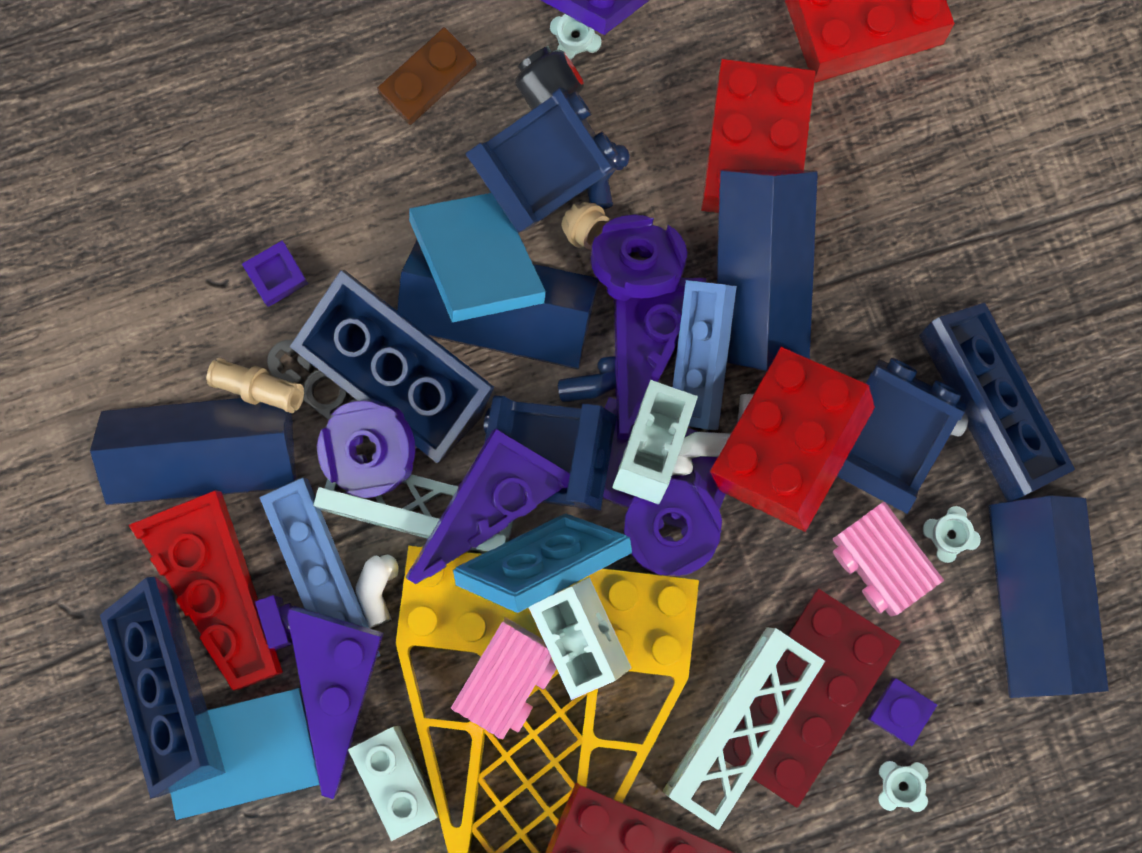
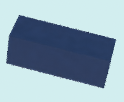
(769, 256)
(540, 332)
(391, 360)
(998, 401)
(192, 450)
(1047, 597)
(161, 689)

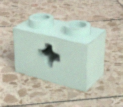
(655, 442)
(580, 638)
(394, 782)

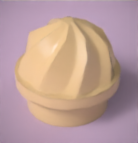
(583, 224)

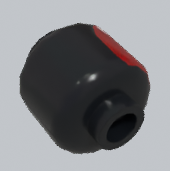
(544, 74)

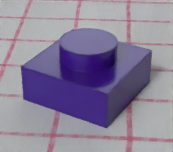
(275, 273)
(274, 621)
(902, 712)

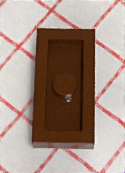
(427, 76)

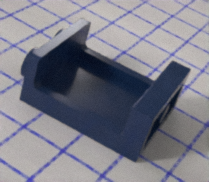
(544, 159)
(901, 434)
(565, 436)

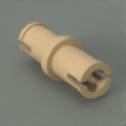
(255, 385)

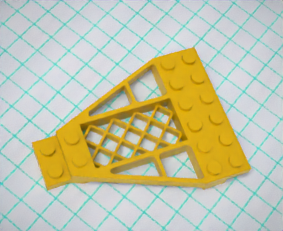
(652, 624)

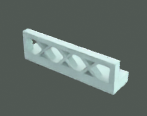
(396, 518)
(727, 716)

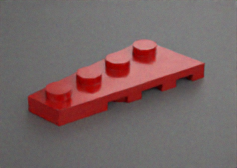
(206, 569)

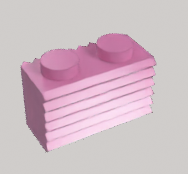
(886, 561)
(504, 679)

